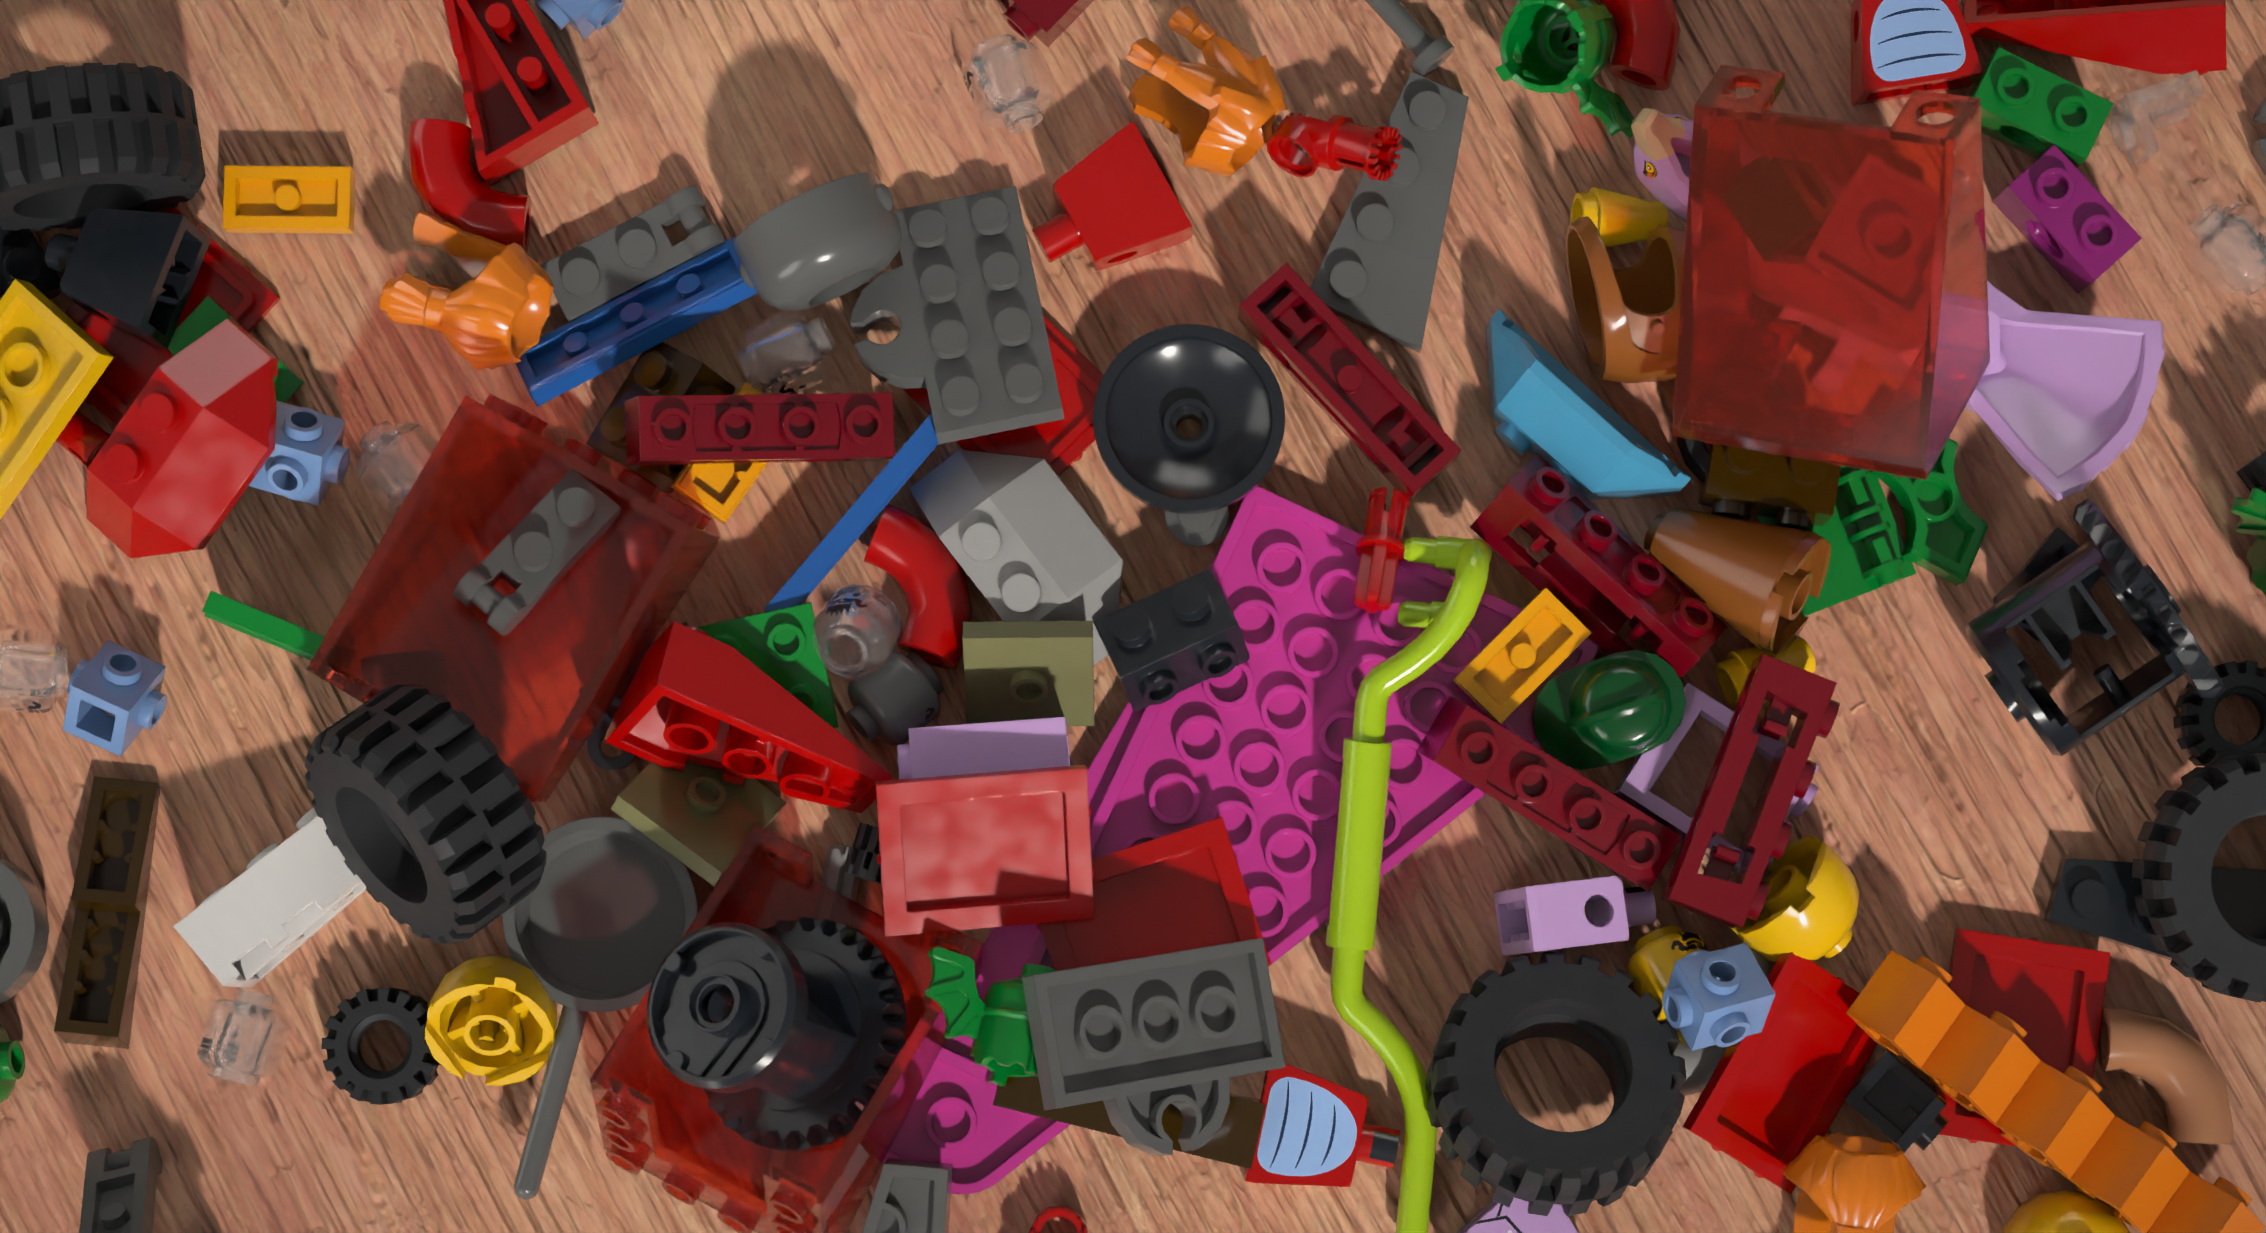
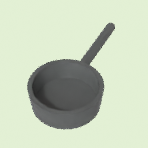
(594, 941)

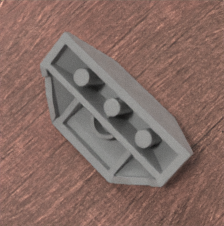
(1023, 539)

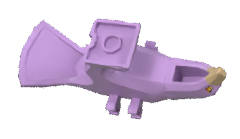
(2057, 385)

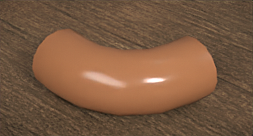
(2177, 1069)

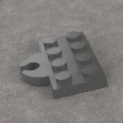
(964, 318)
(1155, 1037)

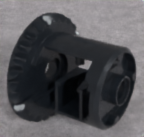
(2062, 609)
(779, 1026)

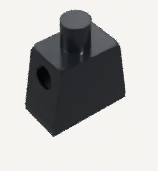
(131, 269)

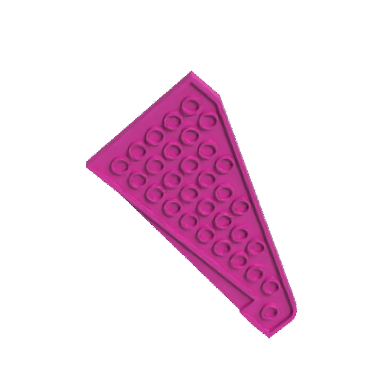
(1261, 756)

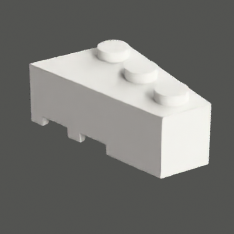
(271, 906)

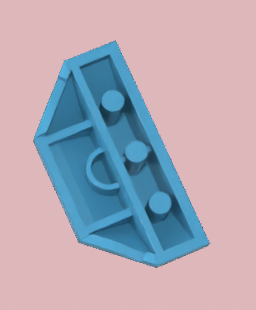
(1567, 424)

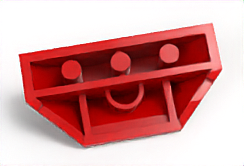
(186, 446)

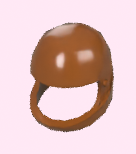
(1630, 313)

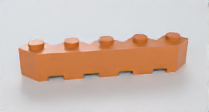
(2040, 1108)

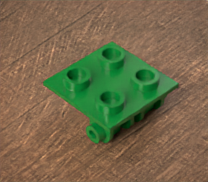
(1862, 541)
(783, 650)

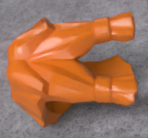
(1232, 85)
(485, 318)
(1851, 1185)

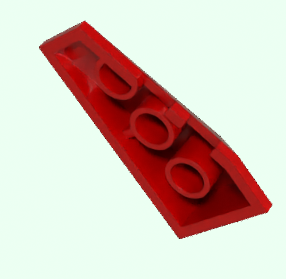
(2124, 33)
(723, 712)

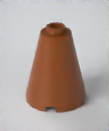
(1743, 570)

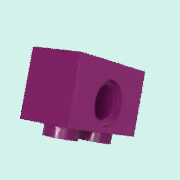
(2066, 219)

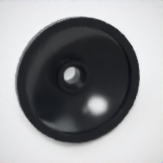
(1179, 377)

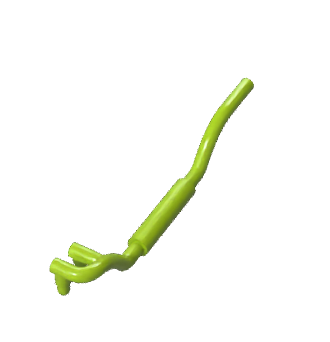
(1361, 847)

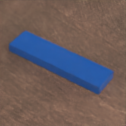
(633, 323)
(857, 518)

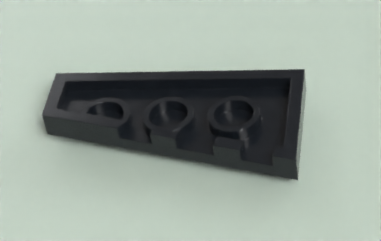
(2100, 901)

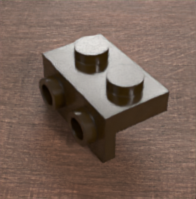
(656, 373)
(1769, 485)

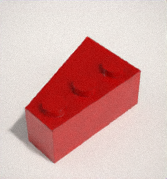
(512, 85)

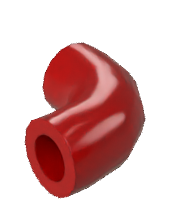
(1645, 41)
(453, 190)
(932, 585)

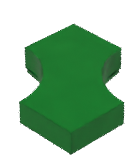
(1939, 524)

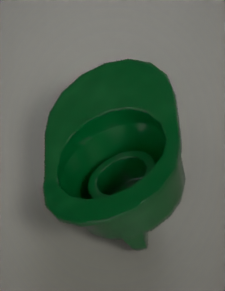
(1609, 709)

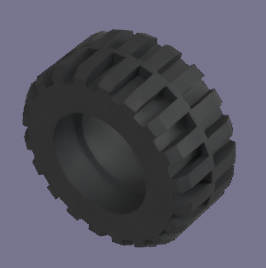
(95, 142)
(426, 813)
(2179, 870)
(1600, 1018)

